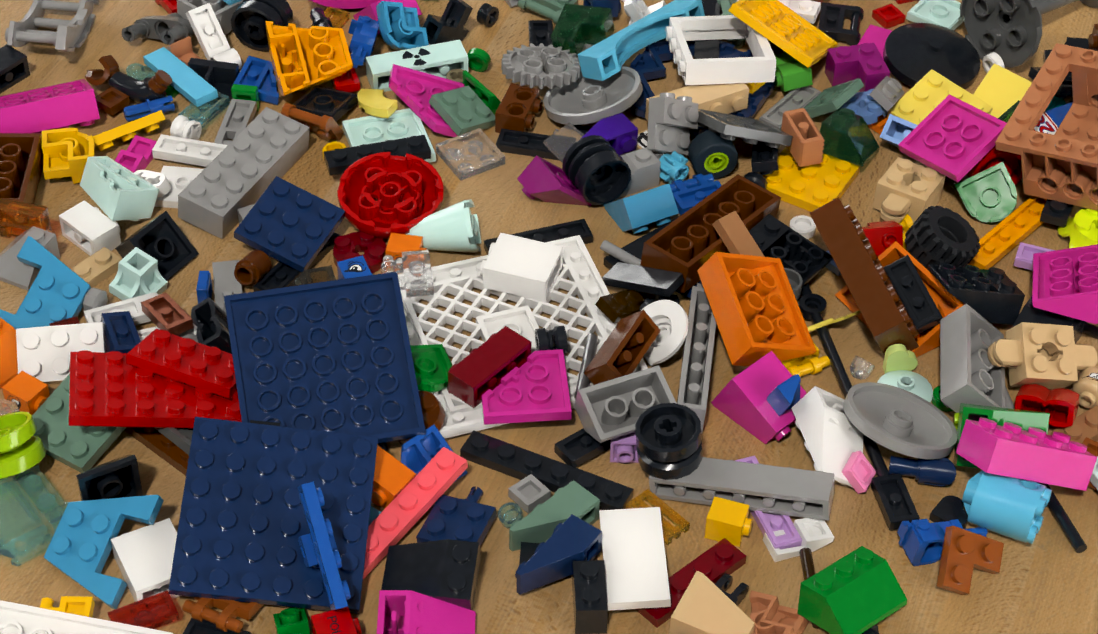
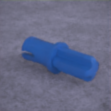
(148, 107)

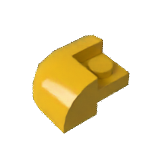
(66, 153)

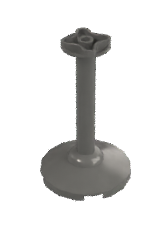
(1009, 26)

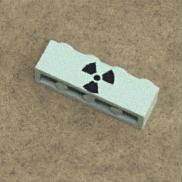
(430, 59)

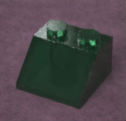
(848, 137)

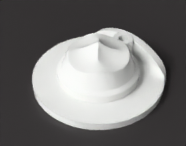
(674, 327)

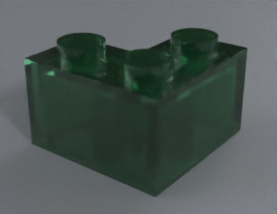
(582, 26)

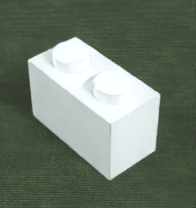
(89, 228)

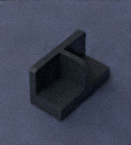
(216, 73)

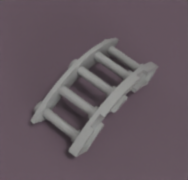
(69, 33)

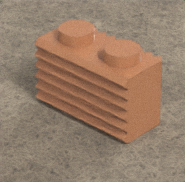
(806, 140)

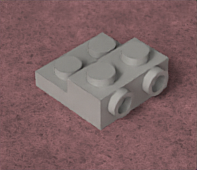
(671, 123)

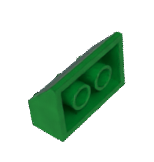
(851, 594)

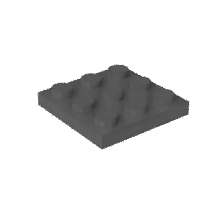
(742, 127)

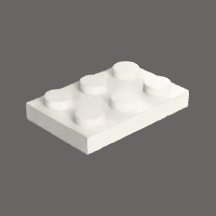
(47, 349)

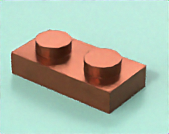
(167, 314)

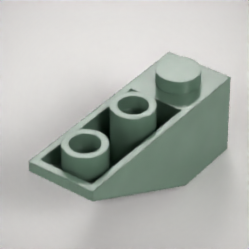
(544, 518)

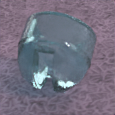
(508, 512)

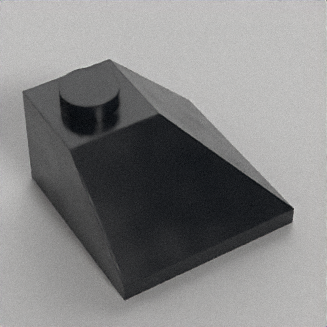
(162, 241)
(111, 480)

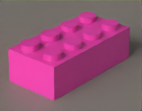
(1026, 454)

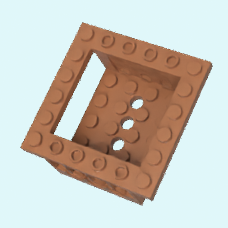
(1065, 163)

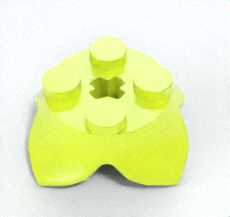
(1081, 228)

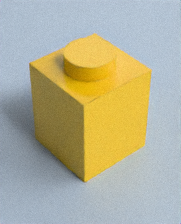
(728, 521)

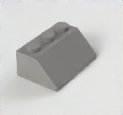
(616, 404)

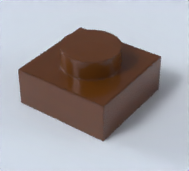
(112, 101)

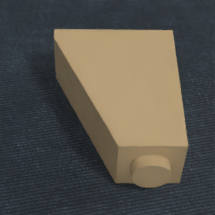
(708, 611)

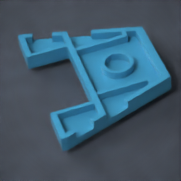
(54, 293)
(85, 537)

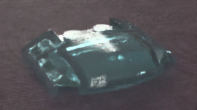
(28, 515)

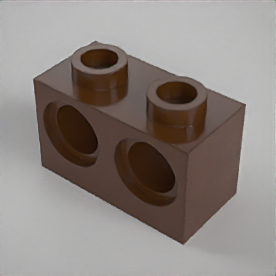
(518, 108)

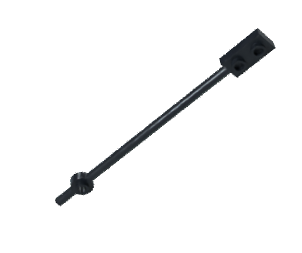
(888, 489)

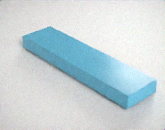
(183, 78)

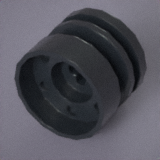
(596, 170)

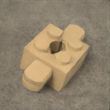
(907, 190)
(1042, 355)

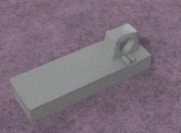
(225, 281)

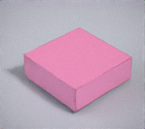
(859, 472)

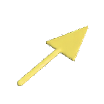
(830, 321)

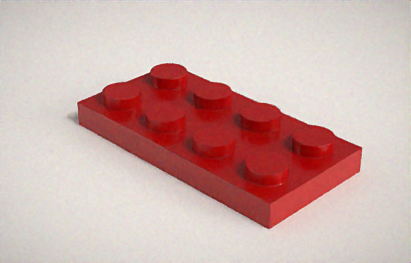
(185, 362)

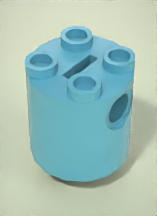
(1006, 505)

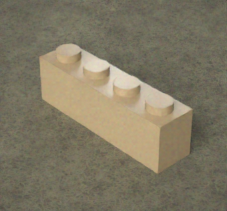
(713, 97)

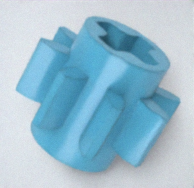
(673, 167)

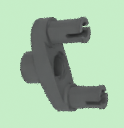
(165, 28)

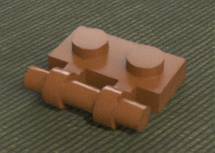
(226, 619)

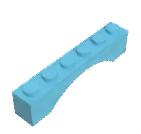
(611, 53)

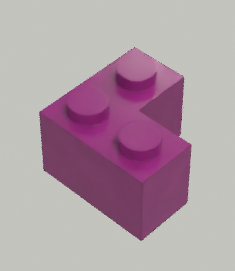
(855, 62)

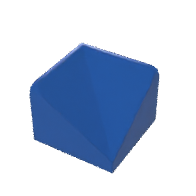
(785, 395)

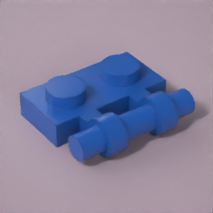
(692, 191)

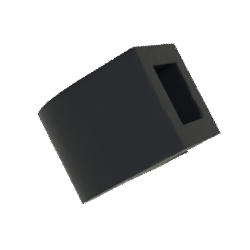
(450, 25)

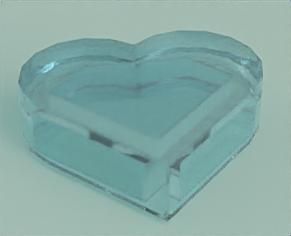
(139, 71)

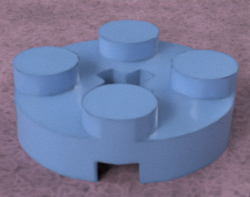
(865, 106)

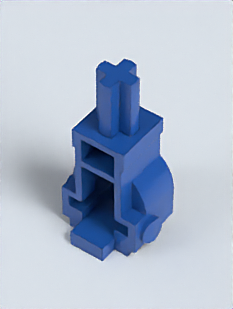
(363, 39)
(925, 540)

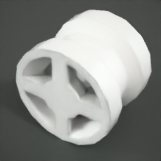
(184, 128)

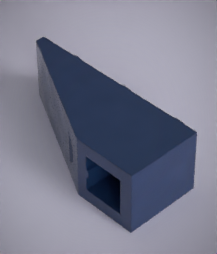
(554, 558)

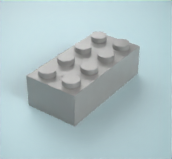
(964, 361)

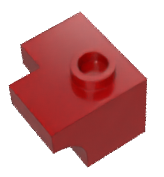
(883, 235)

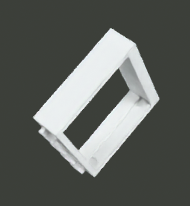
(719, 70)

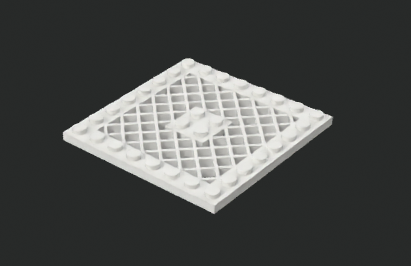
(460, 278)

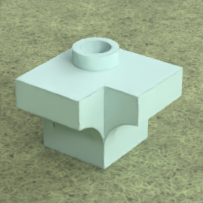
(137, 276)

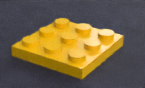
(812, 184)

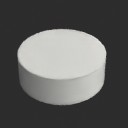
(990, 59)
(803, 225)

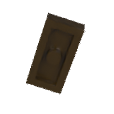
(620, 304)

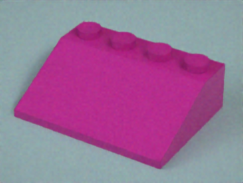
(48, 108)
(1067, 282)

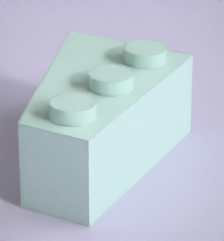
(118, 190)

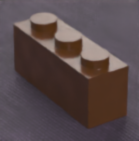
(623, 348)

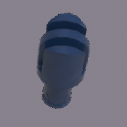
(926, 471)

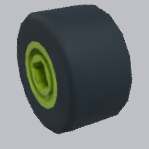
(712, 154)

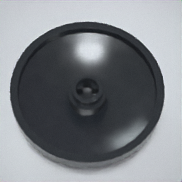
(919, 47)

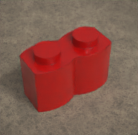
(1059, 402)

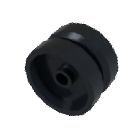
(250, 19)
(669, 441)

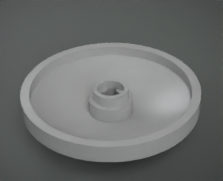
(592, 99)
(900, 420)

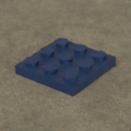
(289, 224)

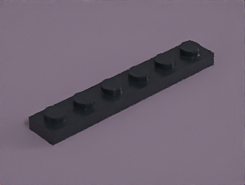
(551, 473)

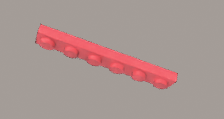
(411, 505)

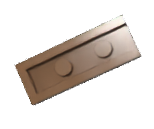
(736, 235)

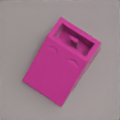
(420, 614)

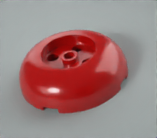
(404, 188)

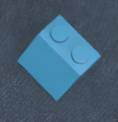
(643, 208)

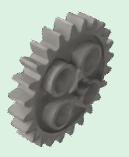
(541, 66)

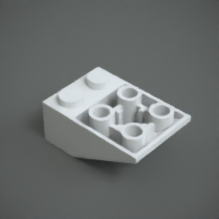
(827, 432)

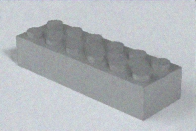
(243, 172)

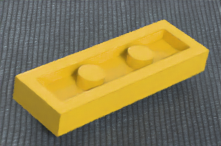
(128, 131)

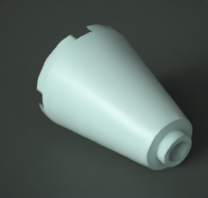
(450, 229)

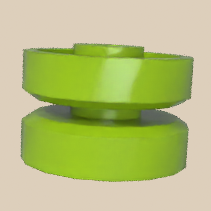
(18, 444)

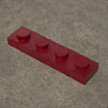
(712, 563)

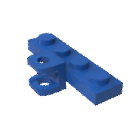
(320, 546)

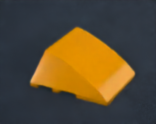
(306, 55)

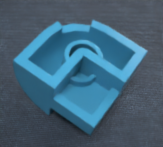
(400, 26)

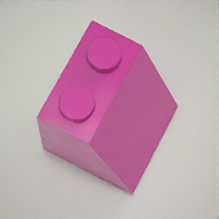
(746, 400)

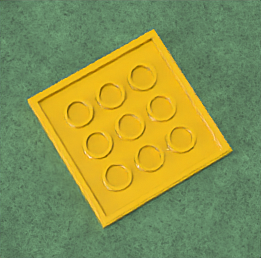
(785, 29)

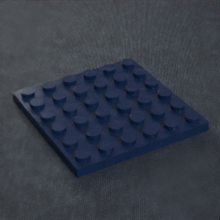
(327, 357)
(247, 513)

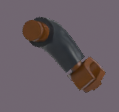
(136, 89)

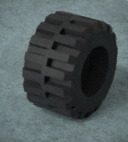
(942, 238)

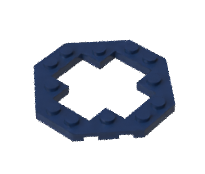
(650, 67)

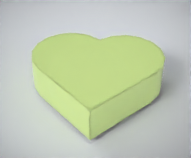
(899, 358)

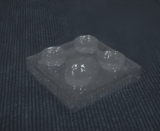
(470, 154)

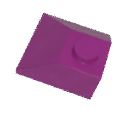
(549, 184)

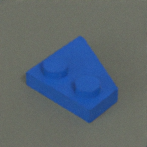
(261, 74)

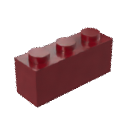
(488, 365)

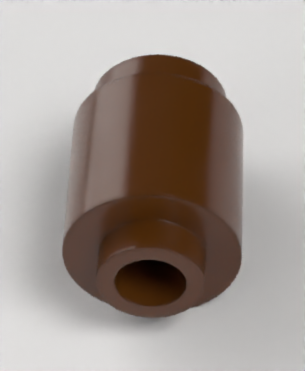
(252, 267)

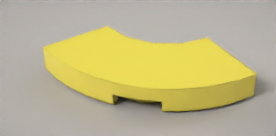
(376, 103)

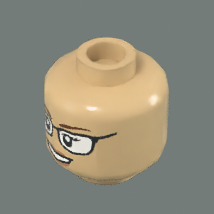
(1087, 387)

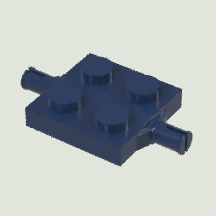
(458, 519)

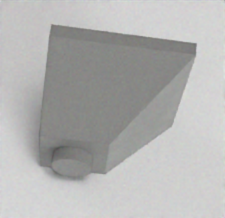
(644, 171)
(19, 273)

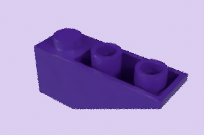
(618, 131)

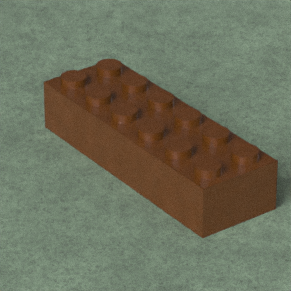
(693, 239)
(864, 276)

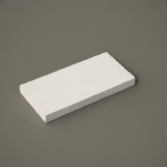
(634, 558)

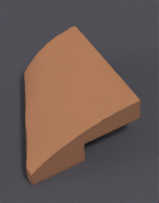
(774, 618)

